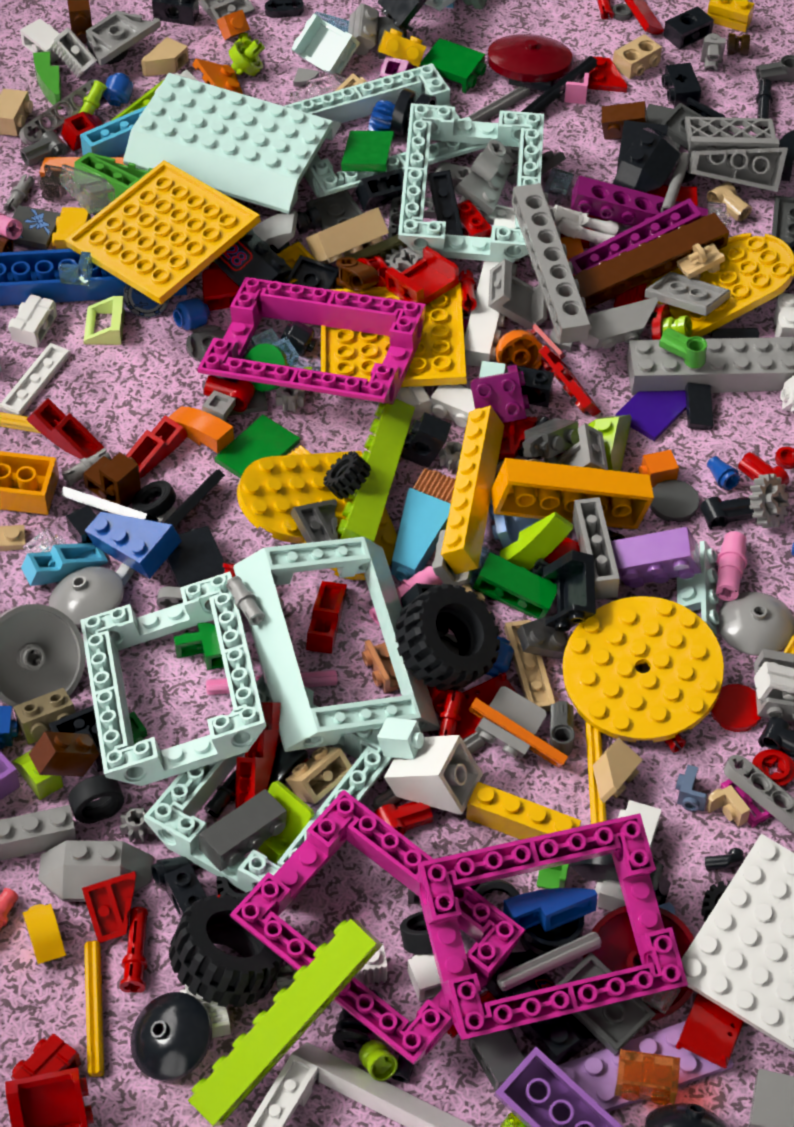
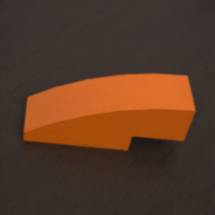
(204, 428)

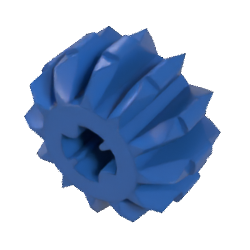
(381, 116)

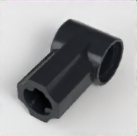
(722, 512)
(778, 736)

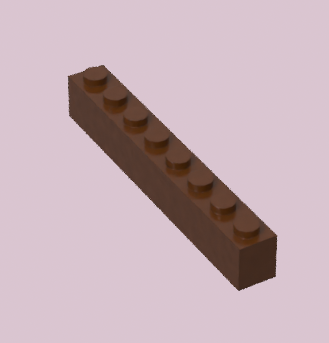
(648, 260)

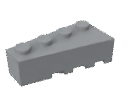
(747, 167)

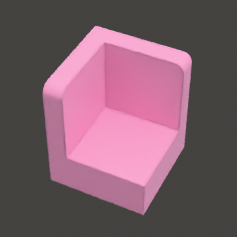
(576, 92)

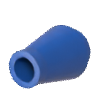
(724, 474)

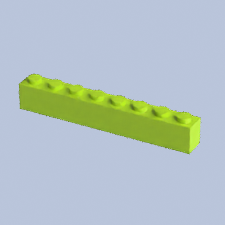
(382, 454)
(284, 1022)

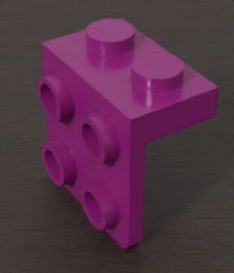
(502, 393)

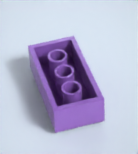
(548, 1097)

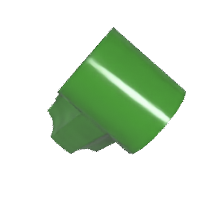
(691, 349)

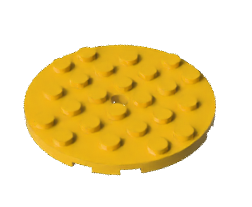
(649, 705)

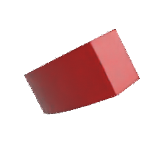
(64, 430)
(157, 445)
(326, 617)

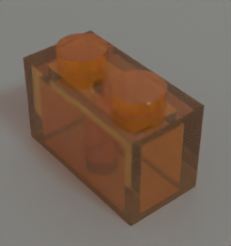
(647, 1077)

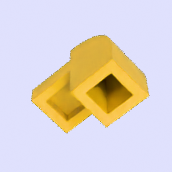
(44, 933)

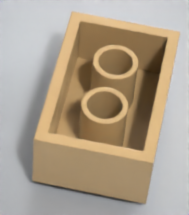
(348, 236)

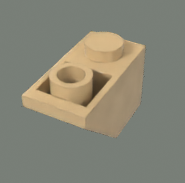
(165, 58)
(614, 768)

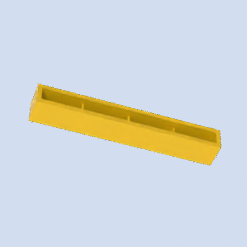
(472, 490)

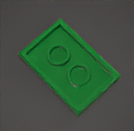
(367, 151)
(258, 441)

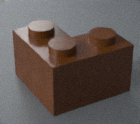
(114, 479)

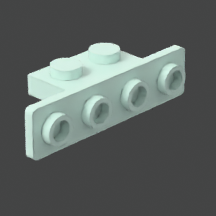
(700, 590)

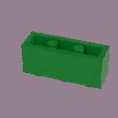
(515, 586)

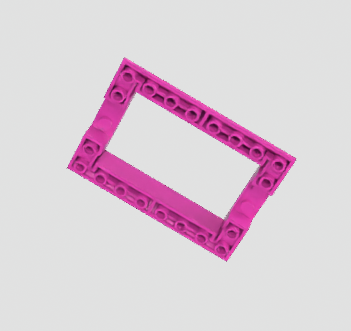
(323, 307)
(354, 822)
(633, 862)

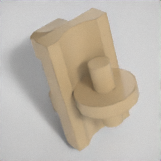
(700, 261)

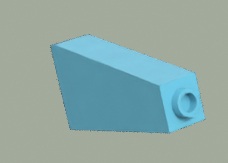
(418, 533)

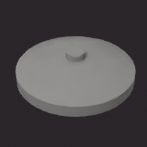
(38, 653)

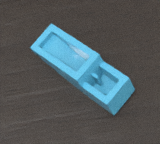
(61, 561)

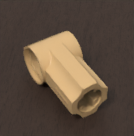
(735, 205)

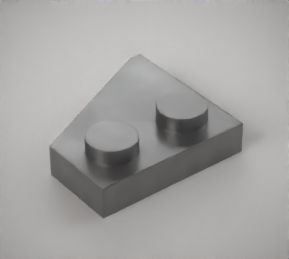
(316, 521)
(541, 639)

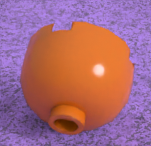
(519, 347)

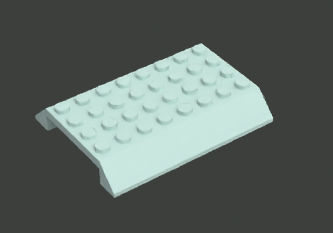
(229, 140)

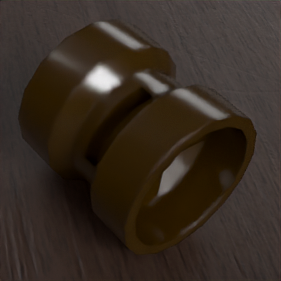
(734, 47)

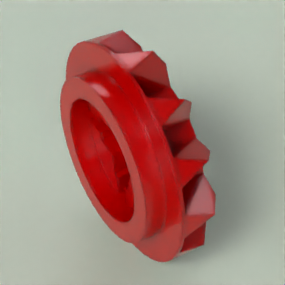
(785, 765)

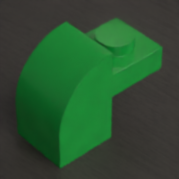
(200, 642)

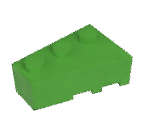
(117, 174)

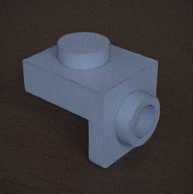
(689, 798)

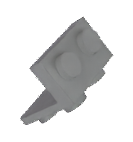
(518, 710)

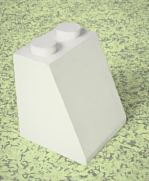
(438, 776)

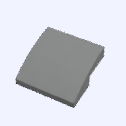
(220, 8)
(277, 229)

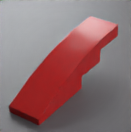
(256, 767)

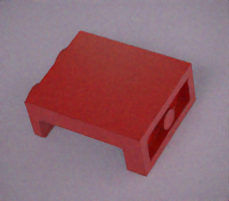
(424, 279)
(49, 1100)

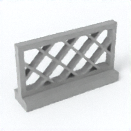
(720, 140)

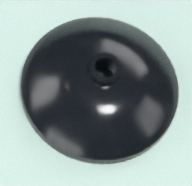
(183, 1039)
(683, 1116)

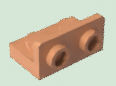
(380, 661)

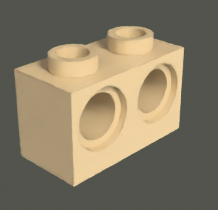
(637, 56)

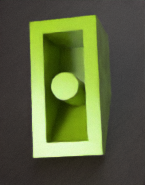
(40, 784)

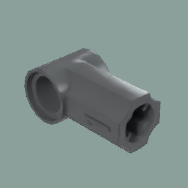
(777, 71)
(48, 146)
(562, 726)

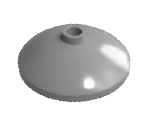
(87, 593)
(752, 632)

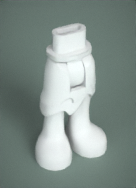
(573, 222)

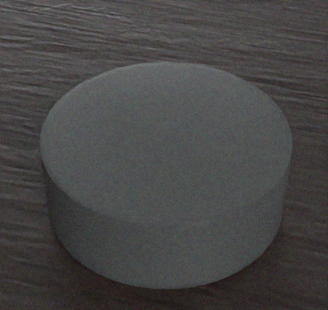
(622, 12)

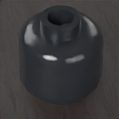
(300, 337)

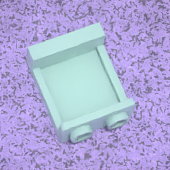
(325, 45)

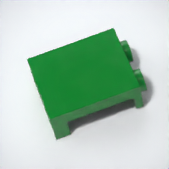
(456, 63)

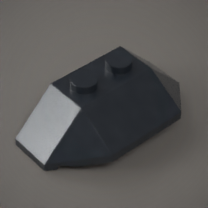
(648, 161)

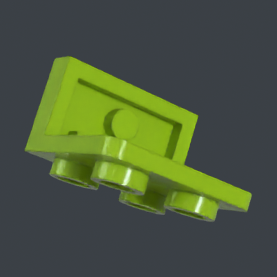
(297, 818)

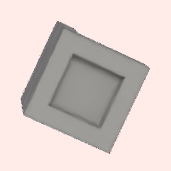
(219, 405)

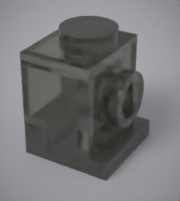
(51, 183)

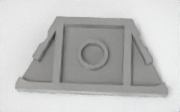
(118, 34)

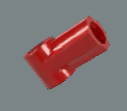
(241, 390)
(755, 466)
(405, 816)

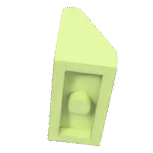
(111, 335)

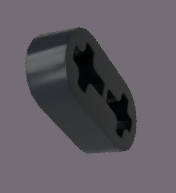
(284, 8)

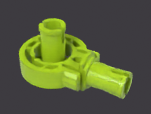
(245, 55)

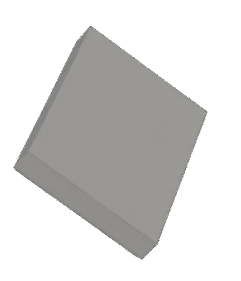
(688, 293)

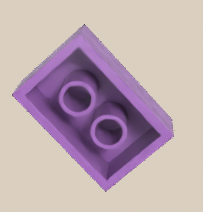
(657, 557)

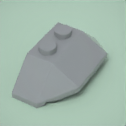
(619, 324)
(83, 863)

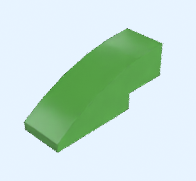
(48, 77)

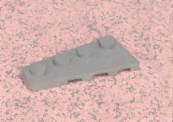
(484, 193)

